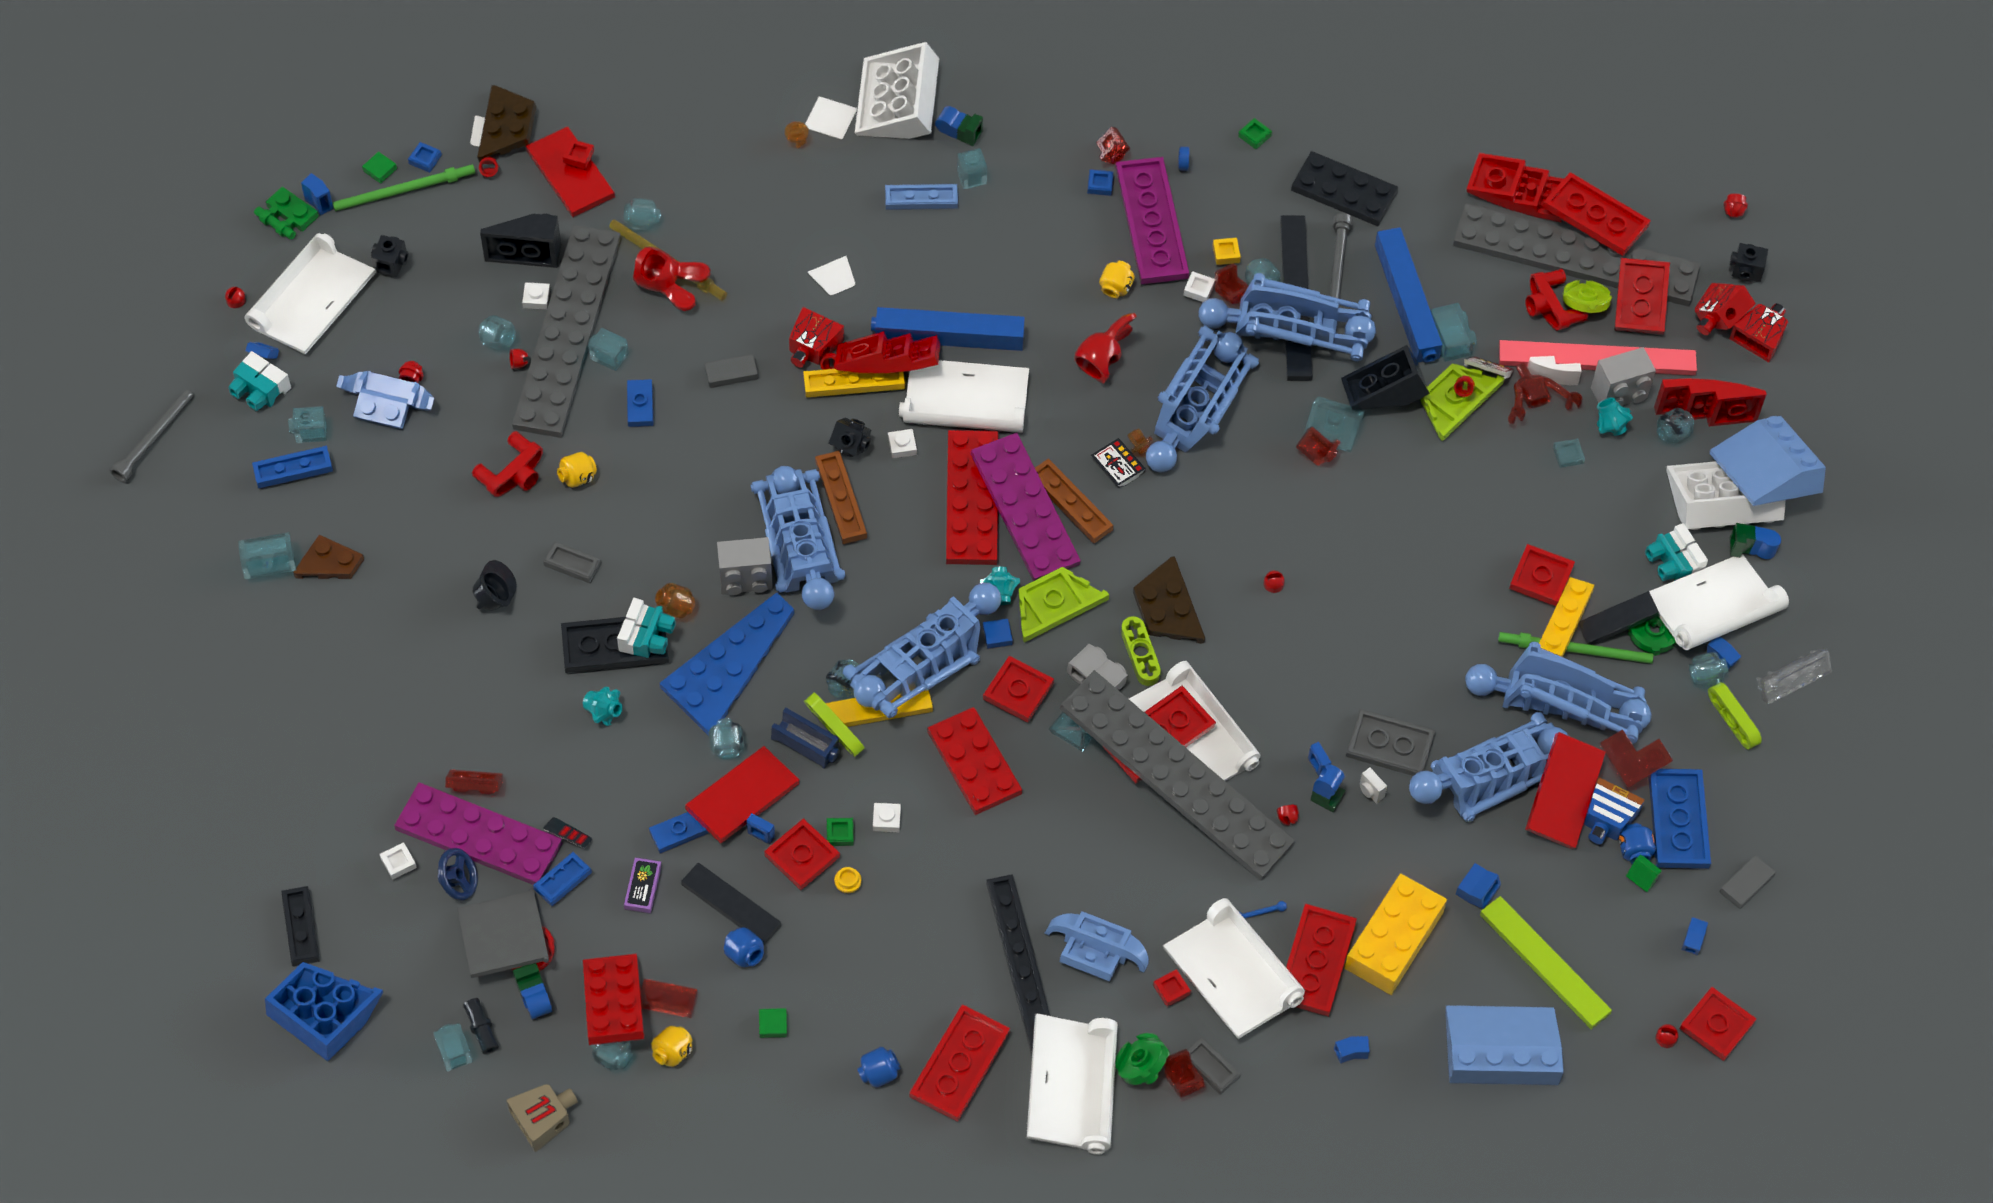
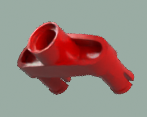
(1545, 302)
(517, 473)

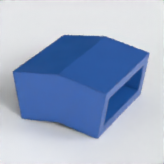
(317, 194)
(1478, 886)

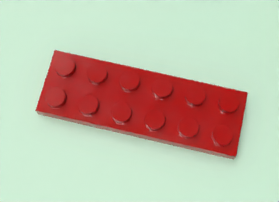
(970, 506)

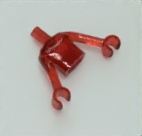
(1535, 393)

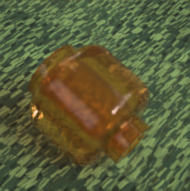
(675, 600)

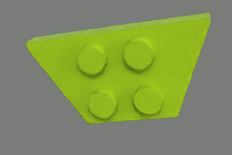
(1450, 410)
(1054, 601)

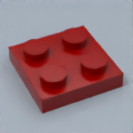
(1542, 575)
(1018, 689)
(802, 854)
(1717, 1023)

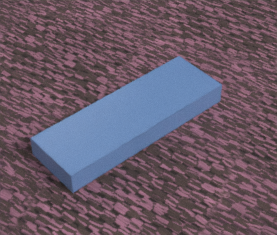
(921, 196)

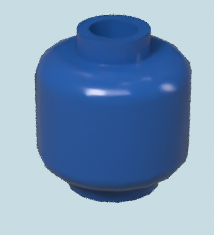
(743, 947)
(879, 1067)

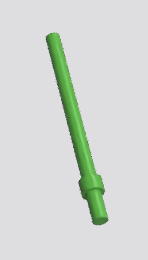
(449, 175)
(1524, 639)

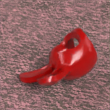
(659, 272)
(1102, 349)

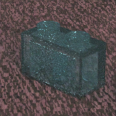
(1454, 332)
(267, 555)

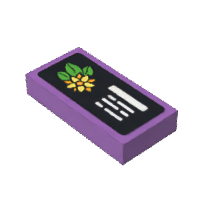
(642, 885)

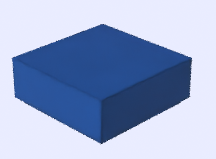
(424, 157)
(1100, 182)
(262, 350)
(997, 633)
(1318, 757)
(760, 828)

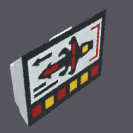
(1489, 366)
(1118, 462)

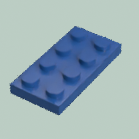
(1679, 818)

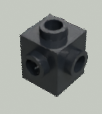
(389, 255)
(1749, 262)
(850, 436)

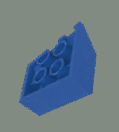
(321, 1008)

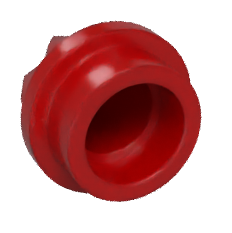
(1735, 205)
(411, 372)

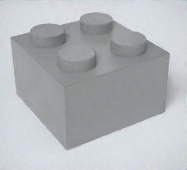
(1624, 377)
(745, 566)

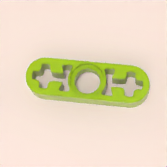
(1139, 661)
(1734, 715)
(834, 724)

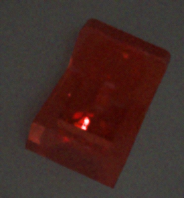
(1112, 146)
(1229, 285)
(1317, 447)
(1182, 1074)

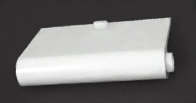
(309, 295)
(967, 396)
(1725, 603)
(1222, 748)
(1246, 973)
(1079, 1088)

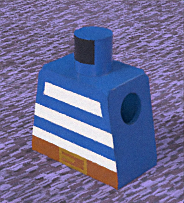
(1611, 811)

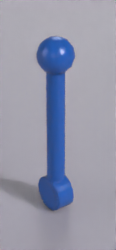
(1281, 906)

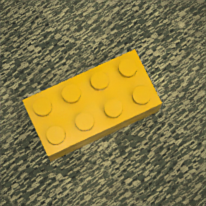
(1395, 934)

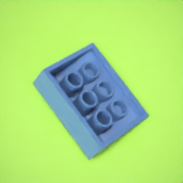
(1770, 462)
(1503, 1045)

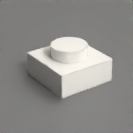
(1199, 287)
(536, 296)
(902, 443)
(1372, 785)
(886, 817)
(398, 860)

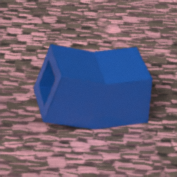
(1724, 650)
(1694, 936)
(1352, 1048)

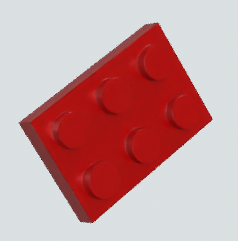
(1642, 296)

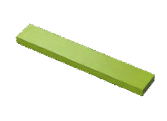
(1545, 962)

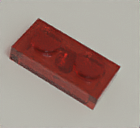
(483, 781)
(668, 998)

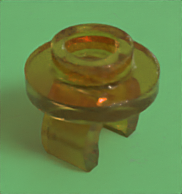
(797, 133)
(1140, 442)

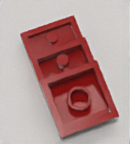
(1513, 185)
(881, 355)
(1711, 399)

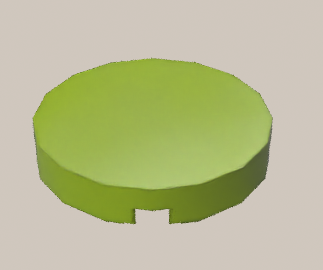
(1587, 297)

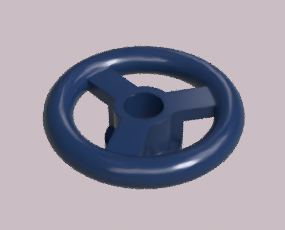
(454, 874)

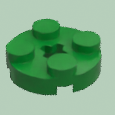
(1650, 641)
(1153, 1057)

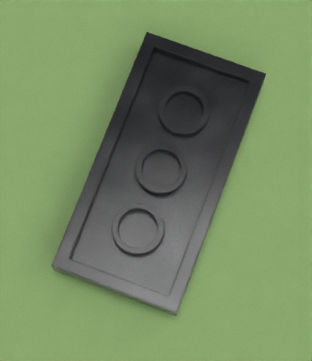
(1344, 188)
(595, 646)

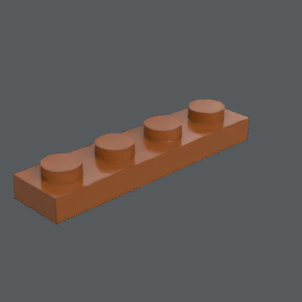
(840, 497)
(1073, 502)

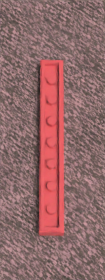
(1664, 360)

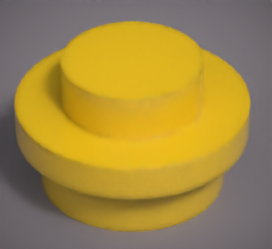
(847, 880)

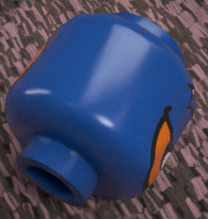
(1637, 841)

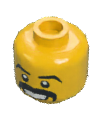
(1116, 279)
(576, 469)
(671, 1046)

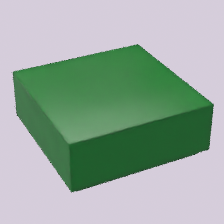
(1255, 133)
(379, 167)
(840, 831)
(1643, 873)
(772, 1023)

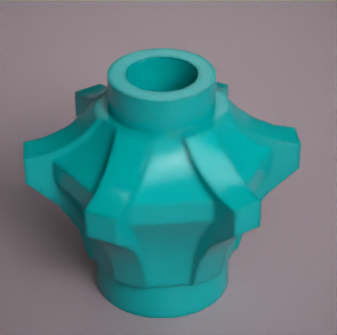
(1612, 417)
(1004, 582)
(603, 705)

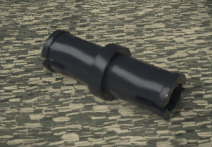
(480, 1026)

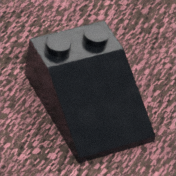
(523, 241)
(1386, 382)

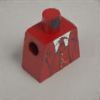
(1722, 307)
(1761, 330)
(813, 337)

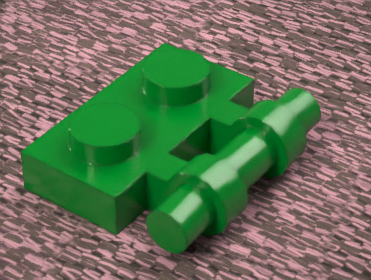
(291, 209)

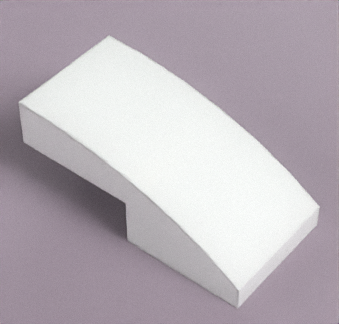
(1560, 373)

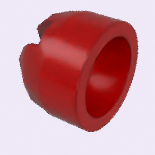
(488, 172)
(238, 298)
(516, 358)
(825, 362)
(1458, 386)
(1276, 583)
(1288, 814)
(1665, 1039)

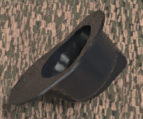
(495, 586)

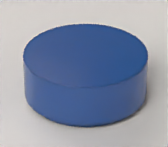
(1183, 159)

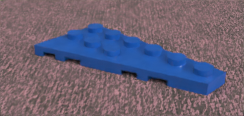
(721, 671)

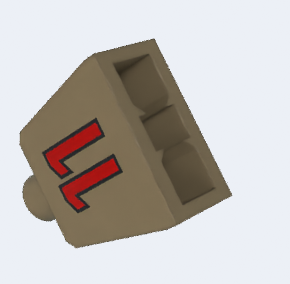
(541, 1113)

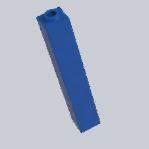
(1408, 295)
(952, 327)

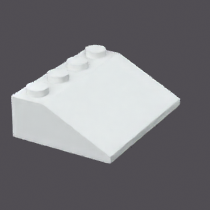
(898, 93)
(1711, 499)

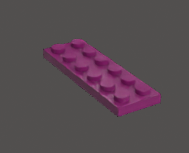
(1152, 220)
(1025, 506)
(481, 833)

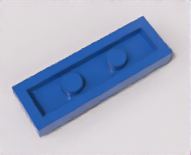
(292, 467)

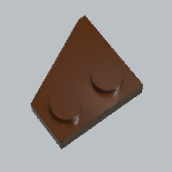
(329, 560)

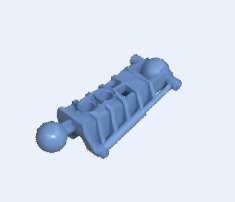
(1276, 309)
(1208, 413)
(805, 544)
(946, 656)
(1566, 689)
(1483, 773)

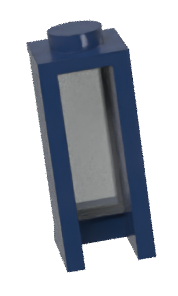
(806, 738)

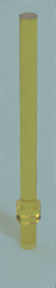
(706, 286)

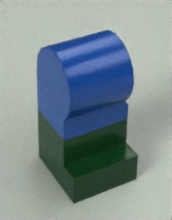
(960, 125)
(1753, 541)
(1326, 788)
(532, 990)

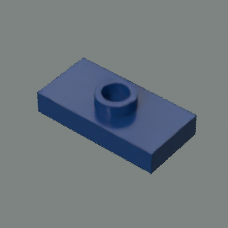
(640, 403)
(676, 832)
(562, 879)

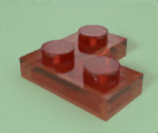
(1632, 764)

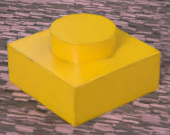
(1226, 251)

